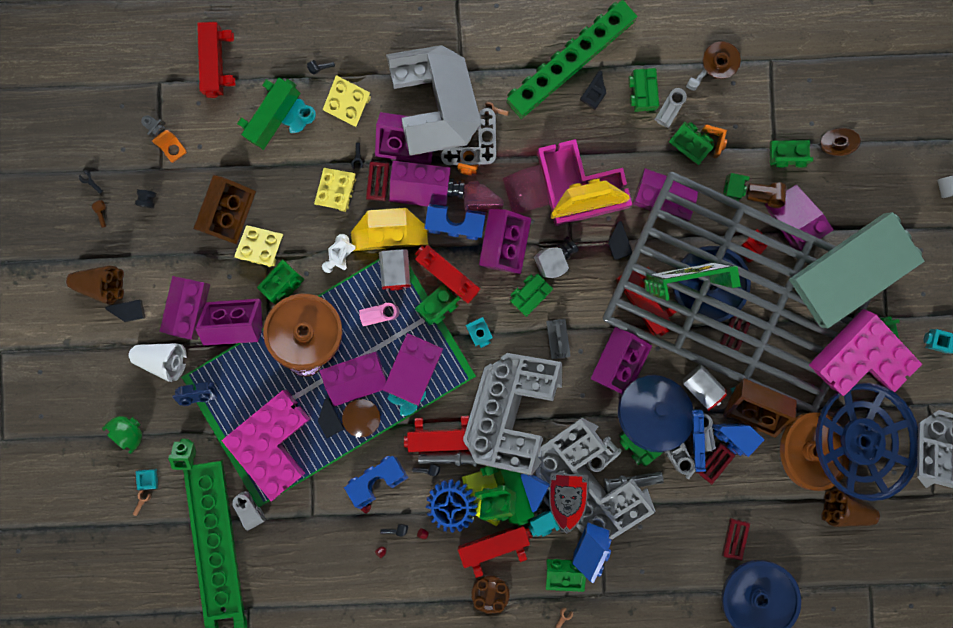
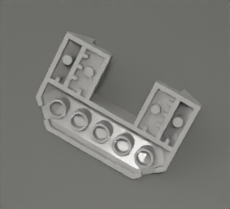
(456, 103)
(495, 408)
(935, 450)
(568, 454)

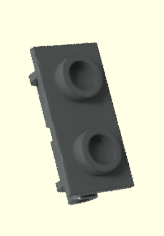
(155, 127)
(558, 338)

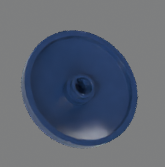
(713, 291)
(655, 413)
(761, 596)

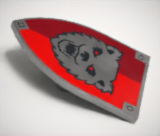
(568, 499)

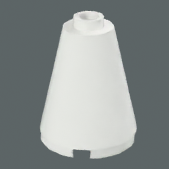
(160, 359)

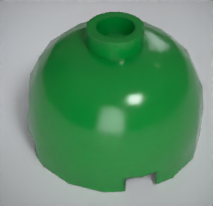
(124, 432)

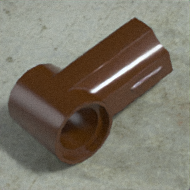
(773, 195)

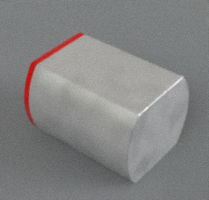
(551, 262)
(394, 270)
(705, 387)

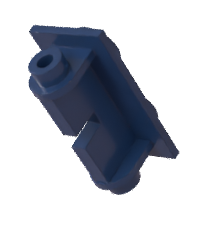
(186, 394)

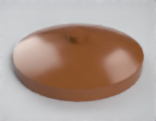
(302, 332)
(800, 453)

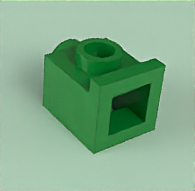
(735, 187)
(182, 455)

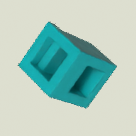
(473, 327)
(945, 342)
(543, 524)

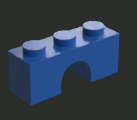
(438, 220)
(360, 488)

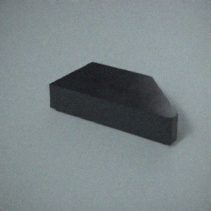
(595, 92)
(619, 242)
(128, 311)
(329, 419)

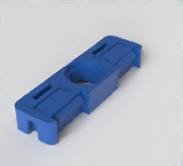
(698, 440)

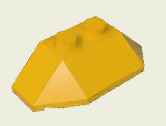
(588, 197)
(389, 230)

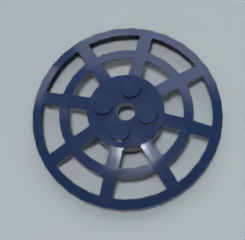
(875, 442)

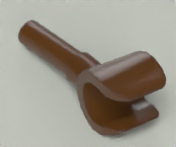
(98, 207)

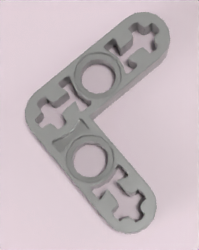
(477, 151)

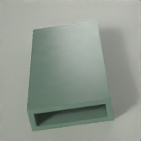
(857, 269)

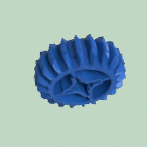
(451, 520)

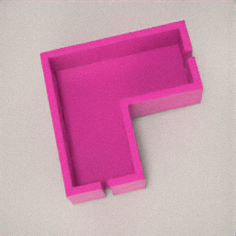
(566, 168)
(864, 347)
(260, 447)

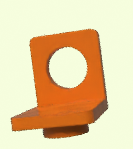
(165, 140)
(721, 143)
(467, 169)

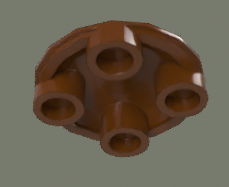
(361, 418)
(490, 594)

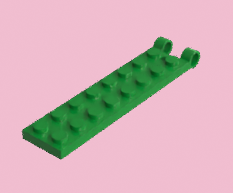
(214, 544)

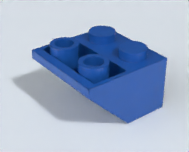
(740, 437)
(592, 551)

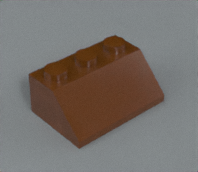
(224, 209)
(760, 408)

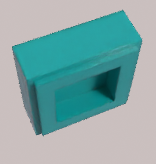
(146, 479)

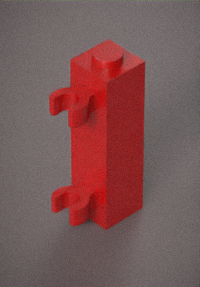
(210, 59)
(447, 273)
(647, 304)
(435, 439)
(493, 546)

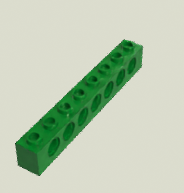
(619, 11)

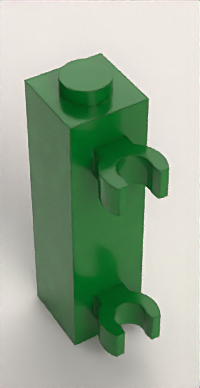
(270, 113)
(514, 482)

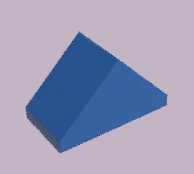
(535, 489)

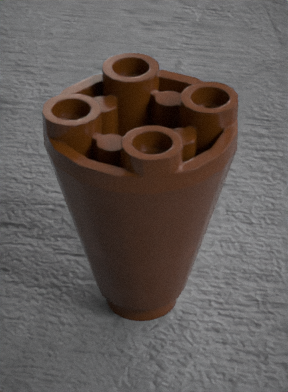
(98, 283)
(844, 510)

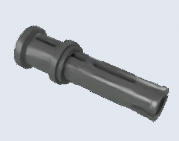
(458, 457)
(640, 480)

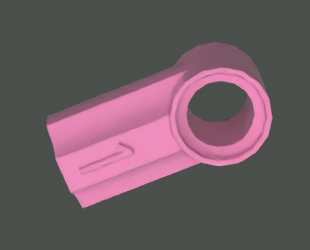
(377, 314)

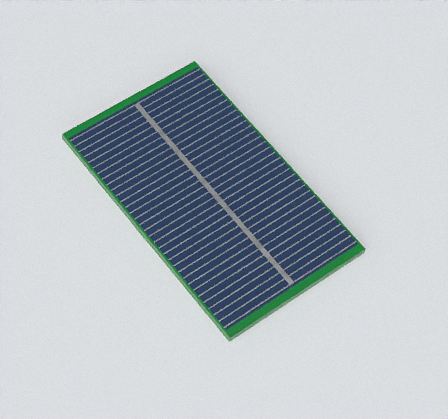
(250, 377)

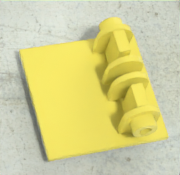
(346, 101)
(335, 189)
(259, 246)

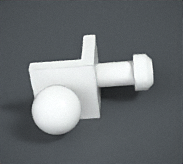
(338, 253)

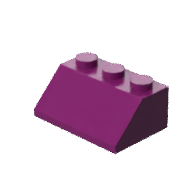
(392, 142)
(419, 184)
(650, 187)
(505, 241)
(184, 307)
(230, 322)
(621, 360)
(354, 378)

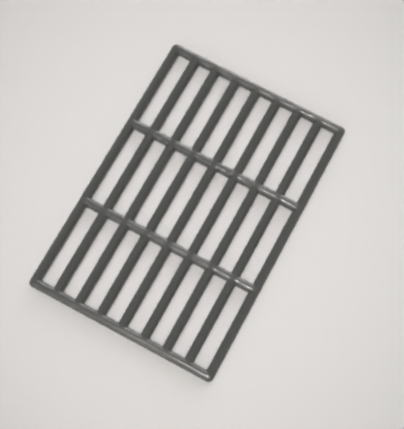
(725, 243)

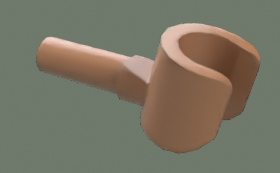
(496, 110)
(141, 502)
(563, 619)

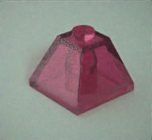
(526, 189)
(480, 197)

